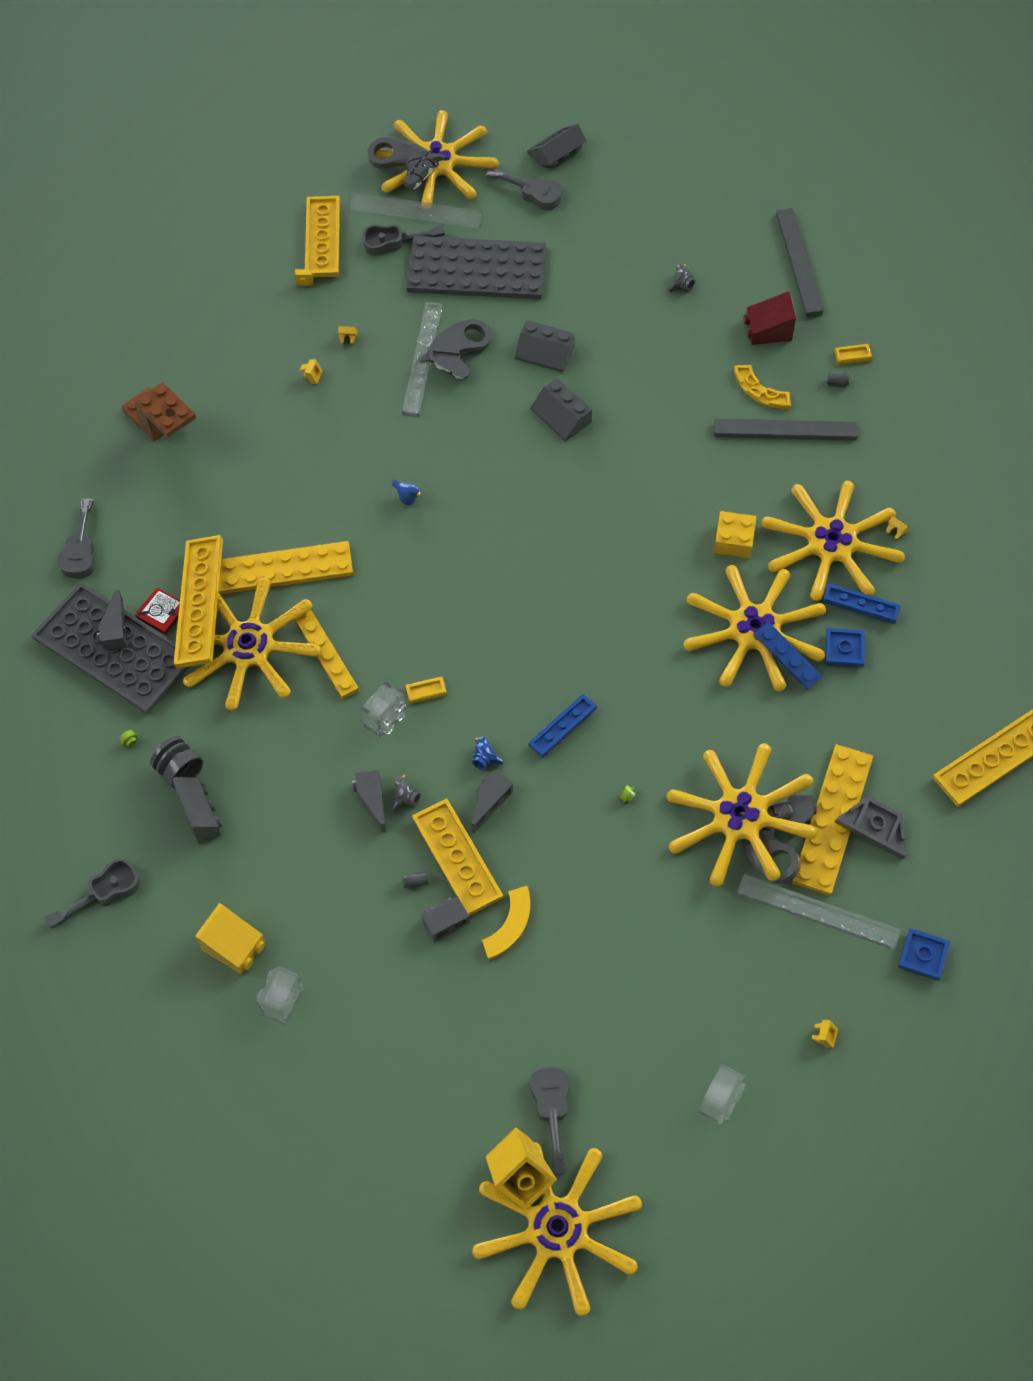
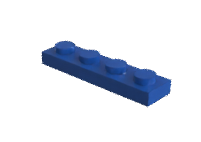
(861, 603)
(787, 655)
(562, 726)

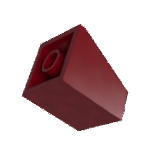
(770, 320)

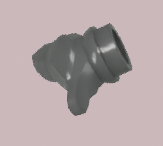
(682, 279)
(405, 793)

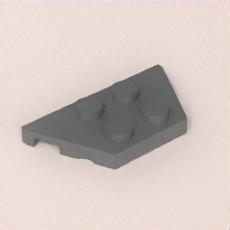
(876, 824)

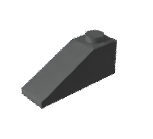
(112, 625)
(493, 793)
(370, 794)

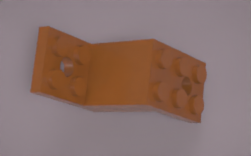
(158, 411)

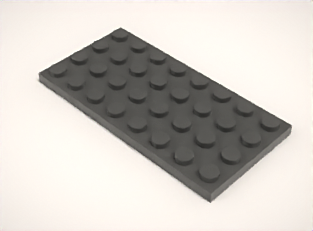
(476, 267)
(136, 673)

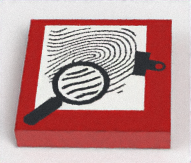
(159, 611)

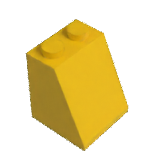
(230, 939)
(519, 1169)

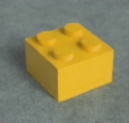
(735, 534)

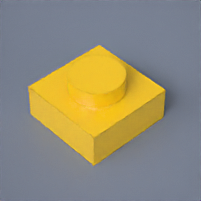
(303, 277)

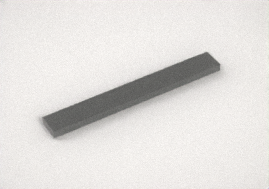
(799, 262)
(785, 429)

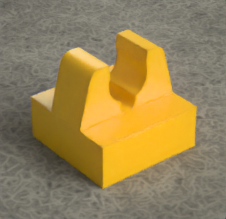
(347, 331)
(312, 371)
(895, 524)
(827, 1033)

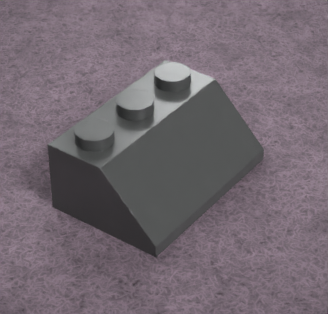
(558, 145)
(545, 346)
(562, 409)
(198, 808)

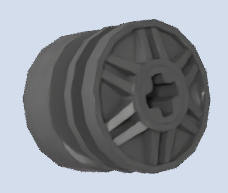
(176, 759)

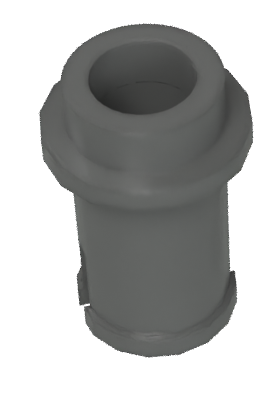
(841, 379)
(415, 879)

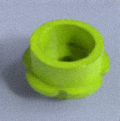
(129, 738)
(627, 794)

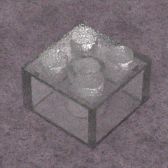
(383, 710)
(279, 994)
(719, 1099)

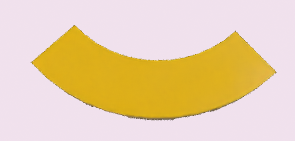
(759, 393)
(513, 926)

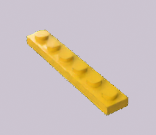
(328, 657)

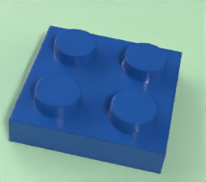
(845, 647)
(924, 954)

